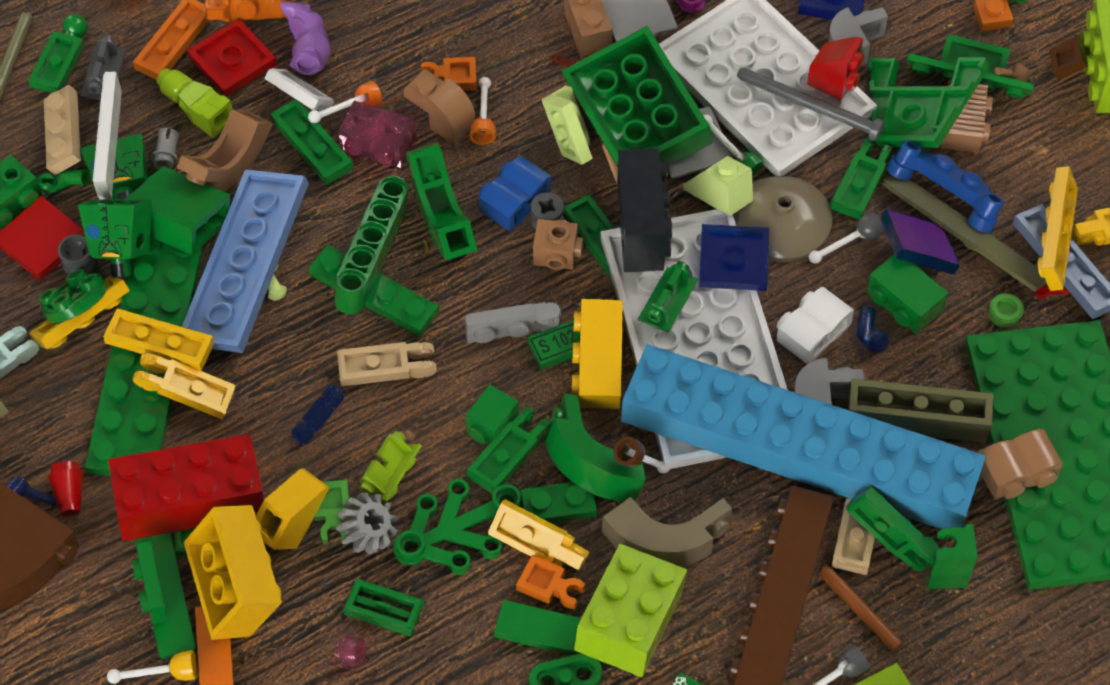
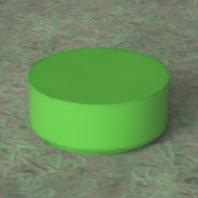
(1005, 310)

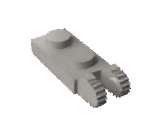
(511, 321)

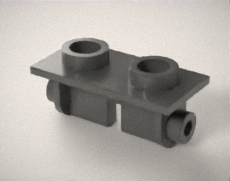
(105, 58)

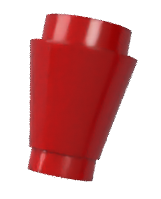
(67, 486)

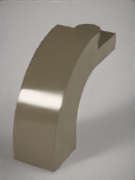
(676, 543)

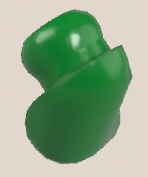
(53, 183)

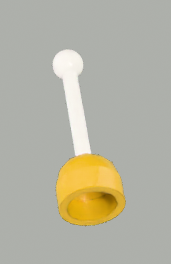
(181, 666)

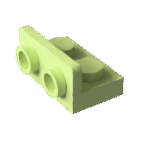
(568, 125)

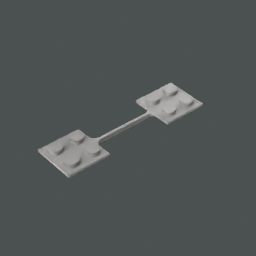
(631, 16)

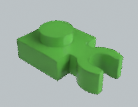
(330, 506)

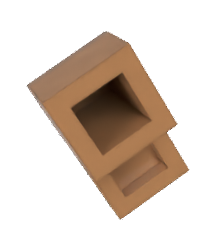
(445, 102)

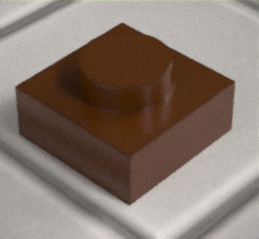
(1068, 58)

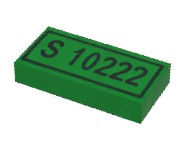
(553, 345)

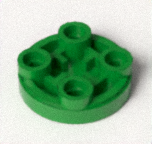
(72, 297)

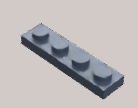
(1081, 277)

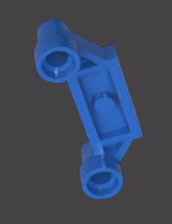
(945, 173)

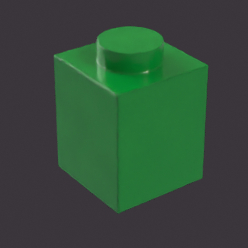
(490, 415)

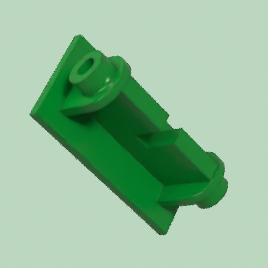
(668, 297)

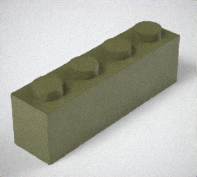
(924, 409)

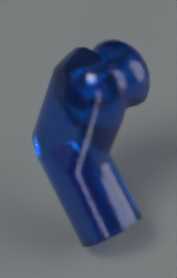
(867, 334)

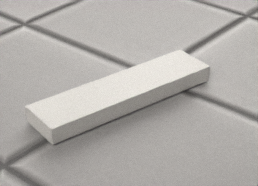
(107, 135)

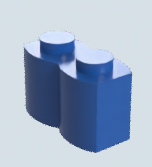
(510, 195)

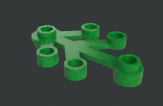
(452, 528)

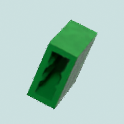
(182, 211)

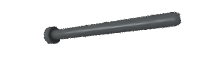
(873, 128)

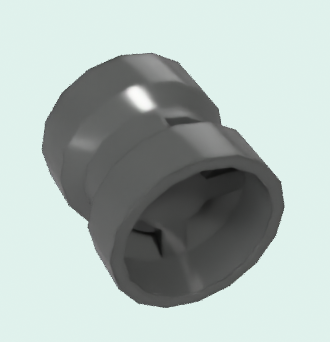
(75, 255)

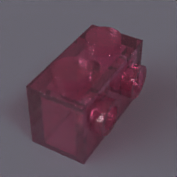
(377, 134)

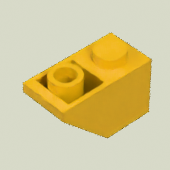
(290, 510)

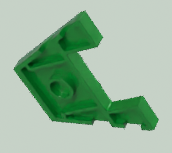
(921, 112)

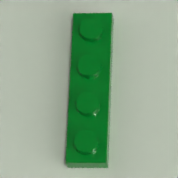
(386, 297)

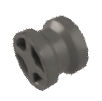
(543, 202)

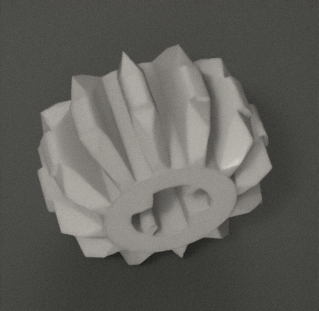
(371, 535)

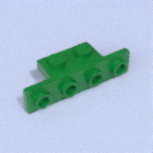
(963, 47)
(163, 594)

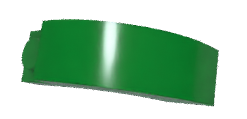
(437, 203)
(586, 460)

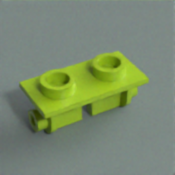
(397, 459)

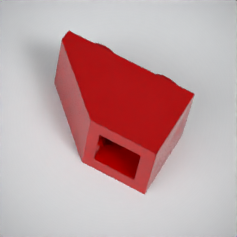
(836, 67)

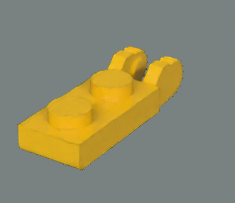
(185, 385)

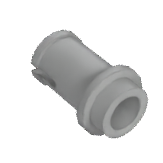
(165, 149)

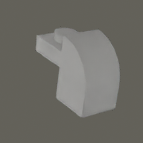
(866, 25)
(825, 384)

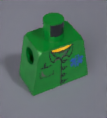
(130, 165)
(117, 231)

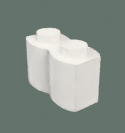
(814, 324)

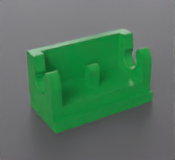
(954, 565)

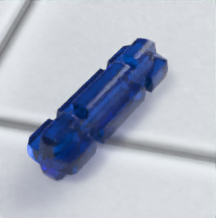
(317, 414)

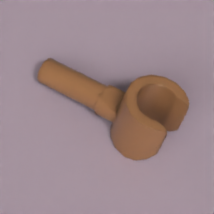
(1018, 72)

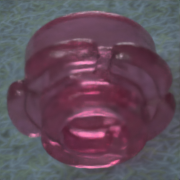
(351, 651)

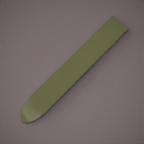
(959, 227)

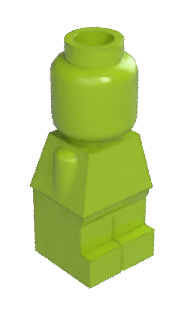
(198, 101)

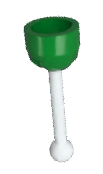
(746, 158)

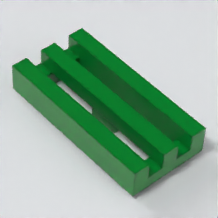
(365, 615)

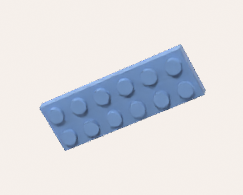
(245, 257)

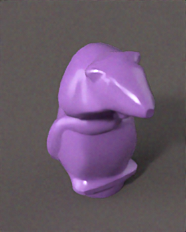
(312, 43)

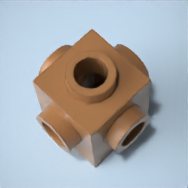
(556, 244)

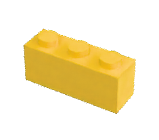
(598, 353)

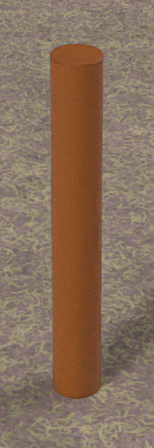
(862, 610)

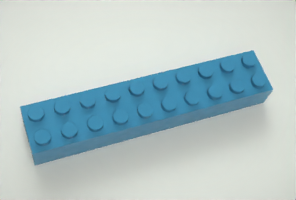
(801, 437)

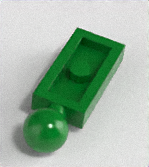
(60, 55)

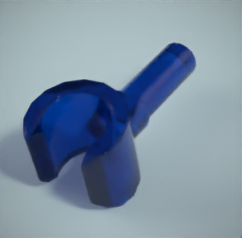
(23, 488)

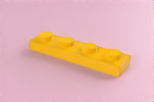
(1059, 229)

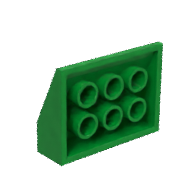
(638, 99)

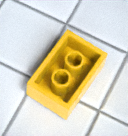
(232, 572)

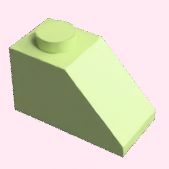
(723, 186)

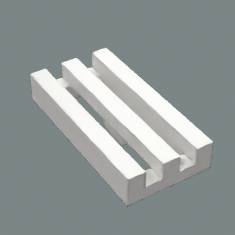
(299, 89)

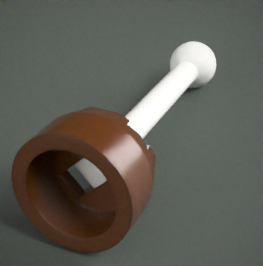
(635, 454)

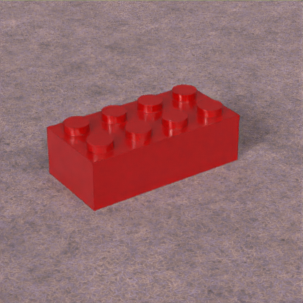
(181, 484)

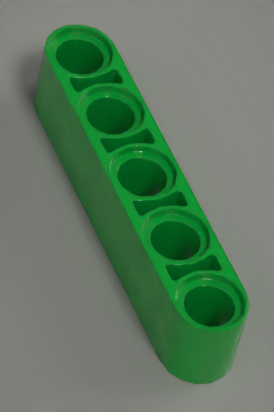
(371, 245)

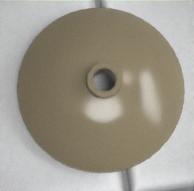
(792, 229)

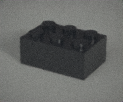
(643, 210)

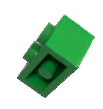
(17, 189)
(907, 293)

